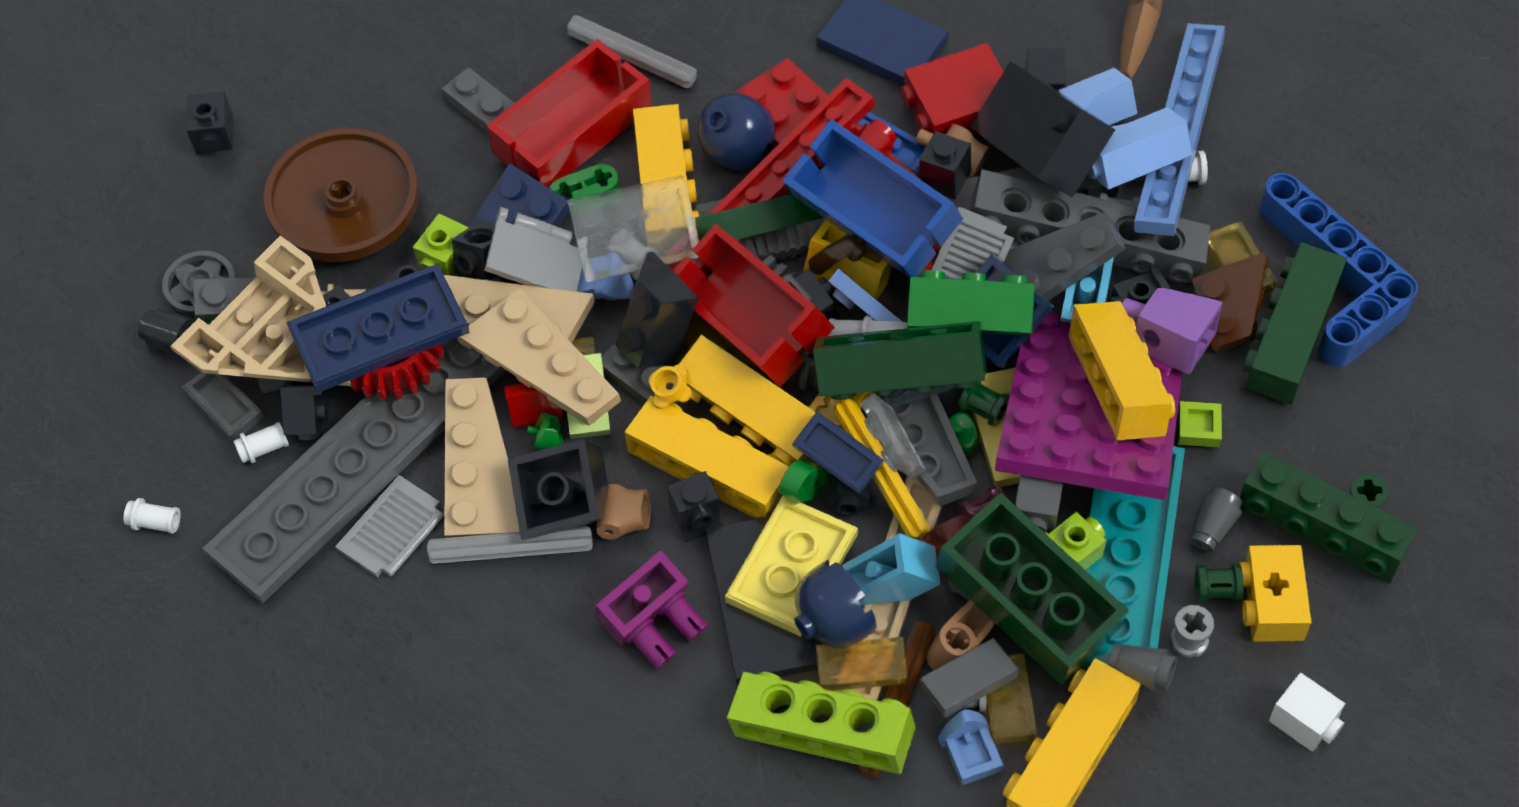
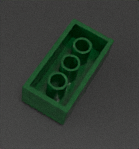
(1031, 588)

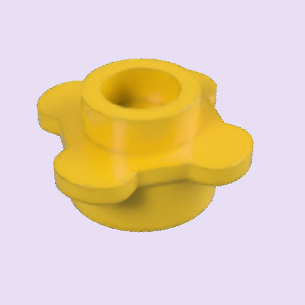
(669, 375)

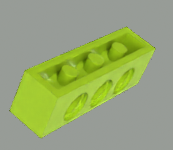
(879, 748)

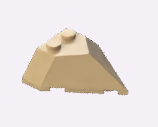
(252, 331)

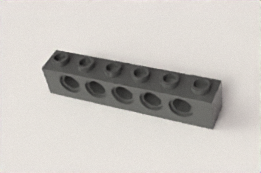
(1040, 209)

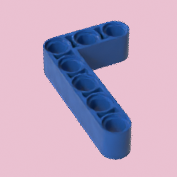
(1309, 220)

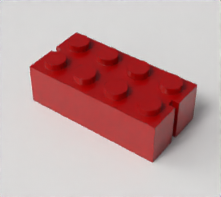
(570, 115)
(752, 306)

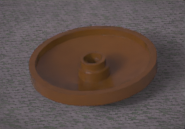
(342, 194)

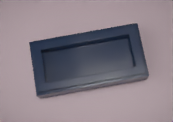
(838, 453)

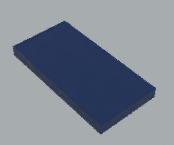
(377, 327)

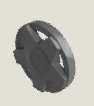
(185, 273)

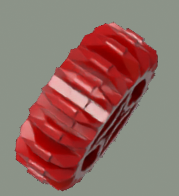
(400, 375)

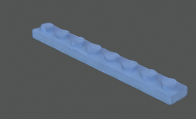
(1189, 98)

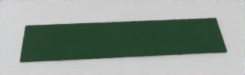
(758, 217)

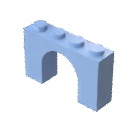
(1134, 146)

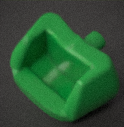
(546, 432)
(965, 432)

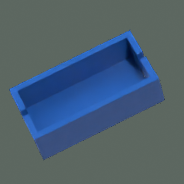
(873, 199)

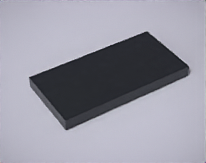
(753, 641)

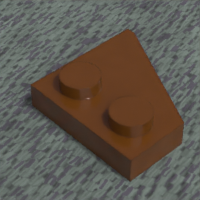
(1242, 296)

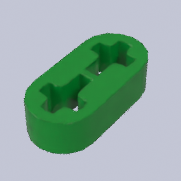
(584, 182)
(803, 481)

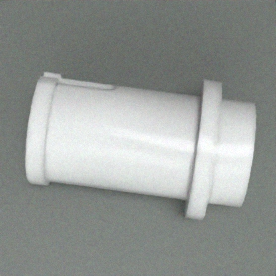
(260, 442)
(151, 516)

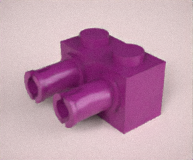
(650, 592)

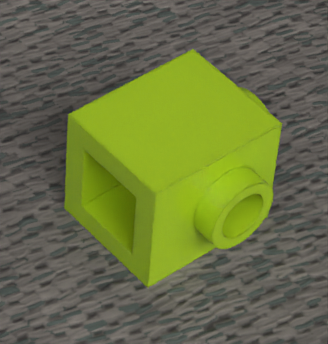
(436, 244)

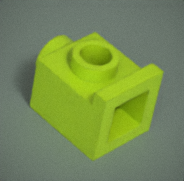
(1088, 537)

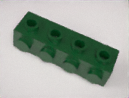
(1295, 323)
(900, 360)
(1327, 517)

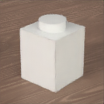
(1308, 713)

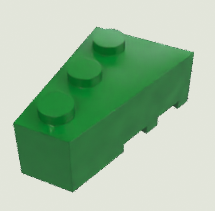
(1000, 306)

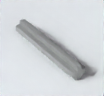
(633, 51)
(508, 545)

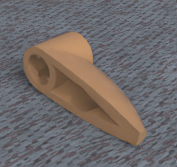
(1137, 33)
(959, 635)

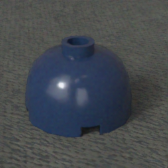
(735, 131)
(831, 607)

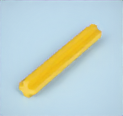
(888, 481)

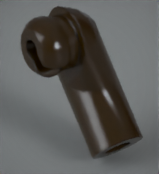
(835, 252)

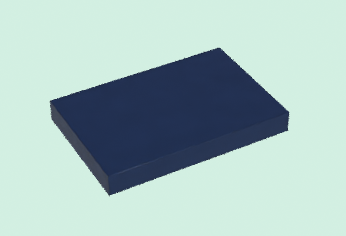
(881, 37)

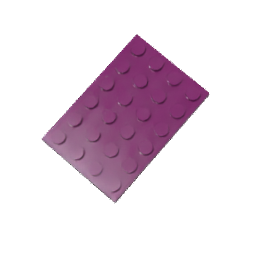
(1060, 430)

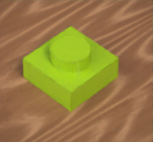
(1199, 424)

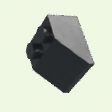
(656, 315)
(558, 488)

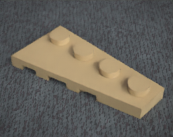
(563, 307)
(540, 356)
(476, 463)

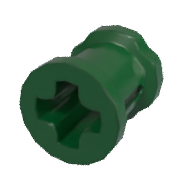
(984, 403)
(1370, 489)
(1206, 586)

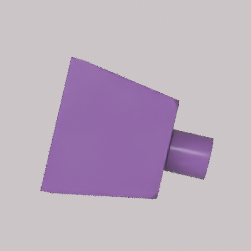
(1175, 326)

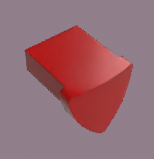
(528, 404)

